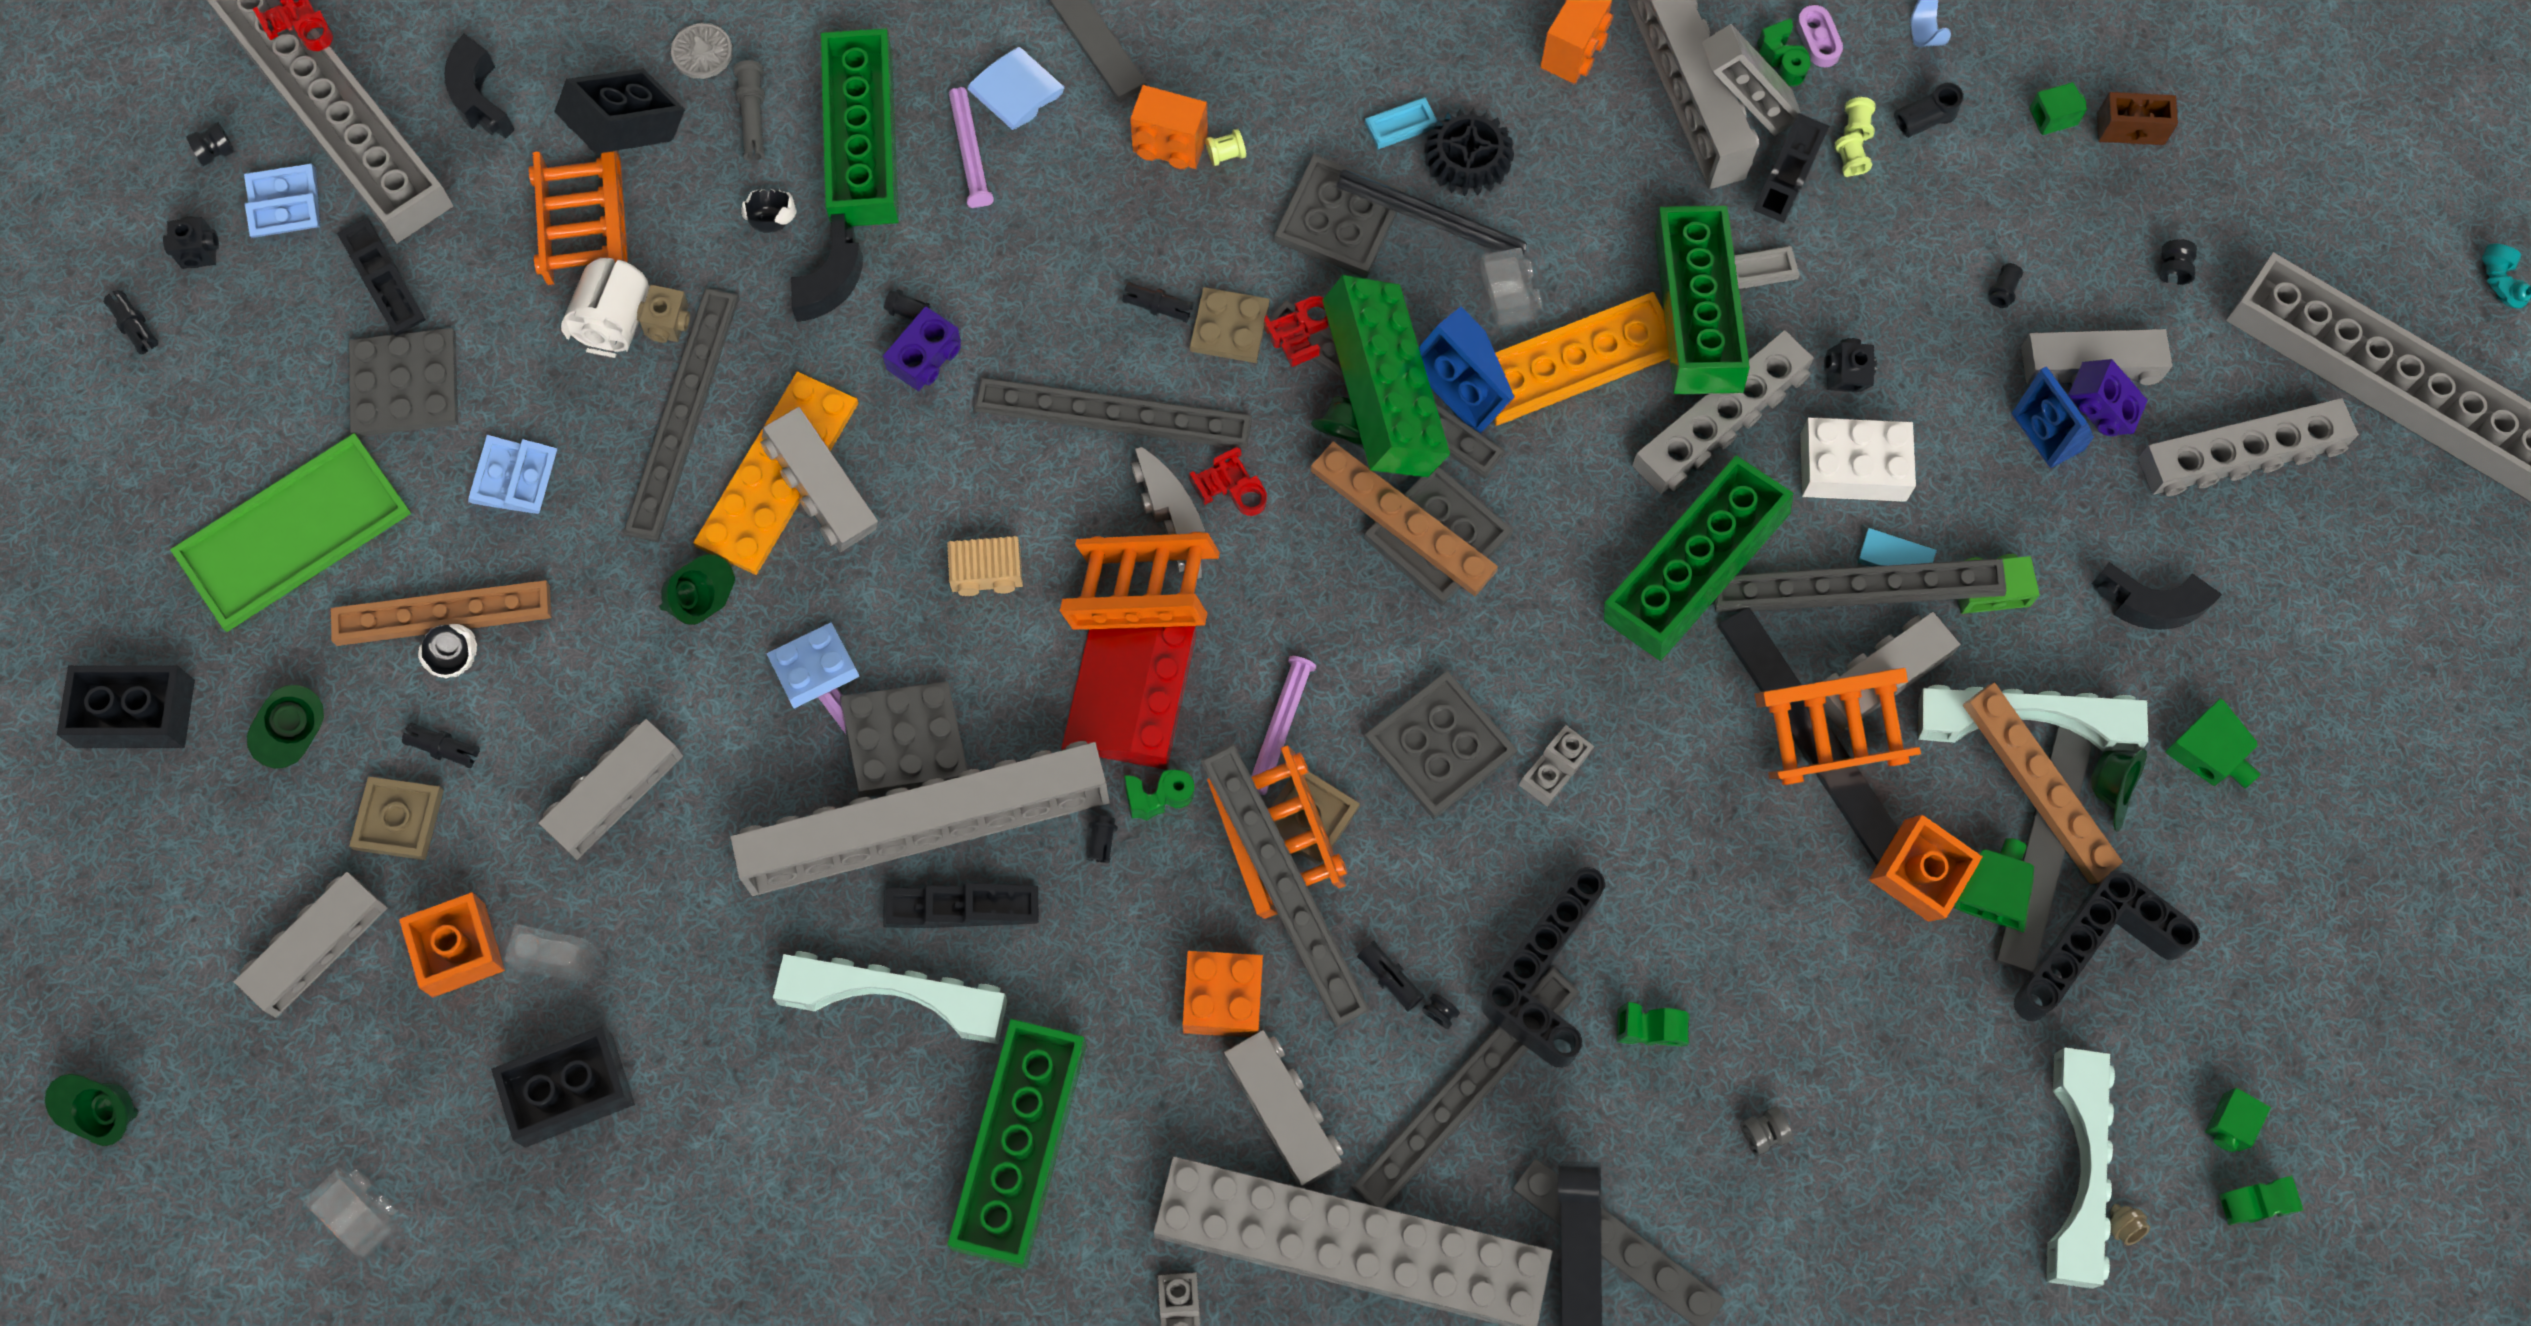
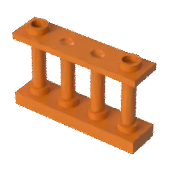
(608, 196)
(1151, 608)
(1814, 697)
(1333, 864)

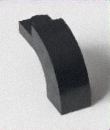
(464, 77)
(1791, 168)
(835, 280)
(2153, 607)

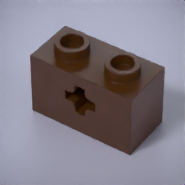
(2137, 118)

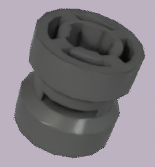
(1766, 1131)

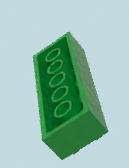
(859, 127)
(1701, 300)
(1385, 377)
(1698, 558)
(1017, 1144)

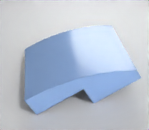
(1015, 88)
(282, 200)
(512, 475)

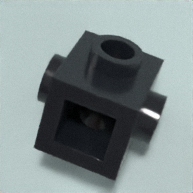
(191, 242)
(1850, 366)

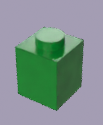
(2058, 108)
(2237, 1120)

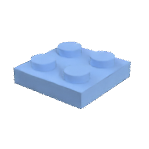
(812, 665)

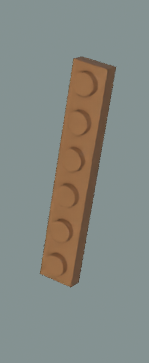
(1404, 519)
(420, 614)
(2042, 783)

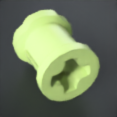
(1859, 117)
(1225, 147)
(1853, 154)

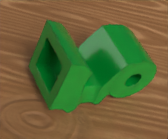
(1791, 60)
(1174, 789)
(1656, 1026)
(2261, 1201)

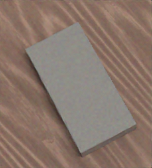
(1766, 267)

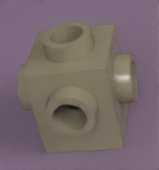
(664, 314)

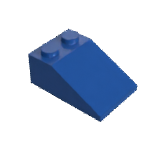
(1466, 370)
(2052, 420)

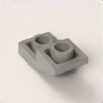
(1556, 765)
(1179, 1300)

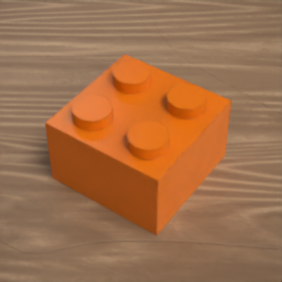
(1575, 37)
(1169, 127)
(1925, 868)
(451, 945)
(1222, 994)

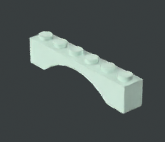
(2107, 723)
(816, 983)
(2078, 1248)

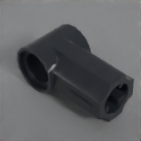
(1929, 110)

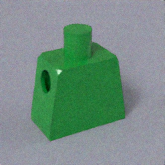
(2217, 747)
(2000, 887)

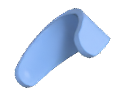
(1925, 25)

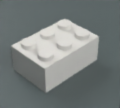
(1857, 459)

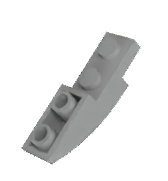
(1166, 498)

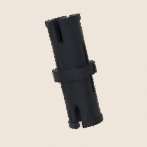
(1157, 302)
(130, 321)
(440, 745)
(1390, 976)

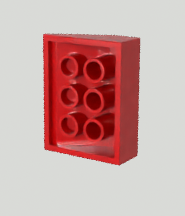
(1131, 692)

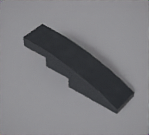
(381, 277)
(960, 906)

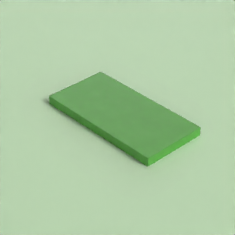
(290, 532)

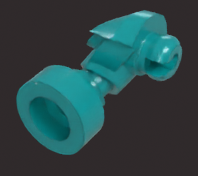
(2498, 261)

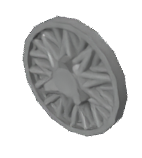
(701, 50)

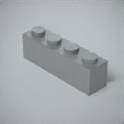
(1751, 79)
(2138, 353)
(818, 479)
(1917, 649)
(610, 788)
(309, 944)
(1282, 1108)

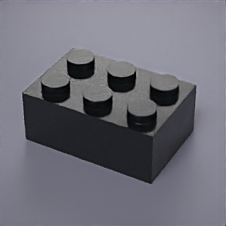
(619, 110)
(126, 706)
(562, 1087)

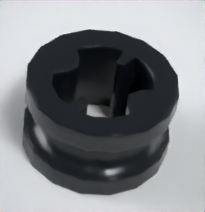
(1441, 1011)

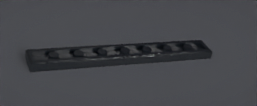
(1844, 785)

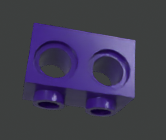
(915, 346)
(2108, 397)

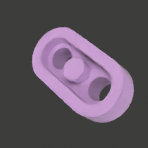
(1820, 38)

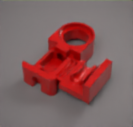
(301, 17)
(1296, 335)
(1229, 476)

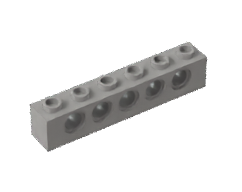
(1782, 356)
(2326, 420)

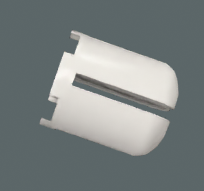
(606, 306)

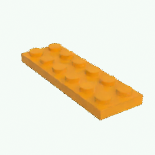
(1583, 355)
(757, 498)

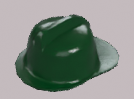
(1339, 421)
(697, 589)
(276, 728)
(2116, 779)
(90, 1108)

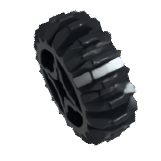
(1494, 150)

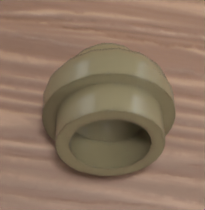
(2128, 1224)

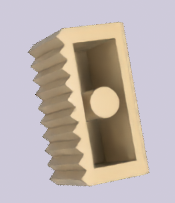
(984, 565)

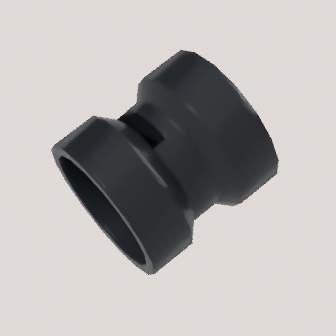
(217, 140)
(2178, 260)

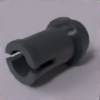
(2005, 286)
(903, 305)
(1101, 838)

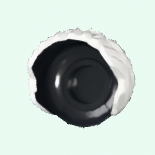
(768, 210)
(448, 650)

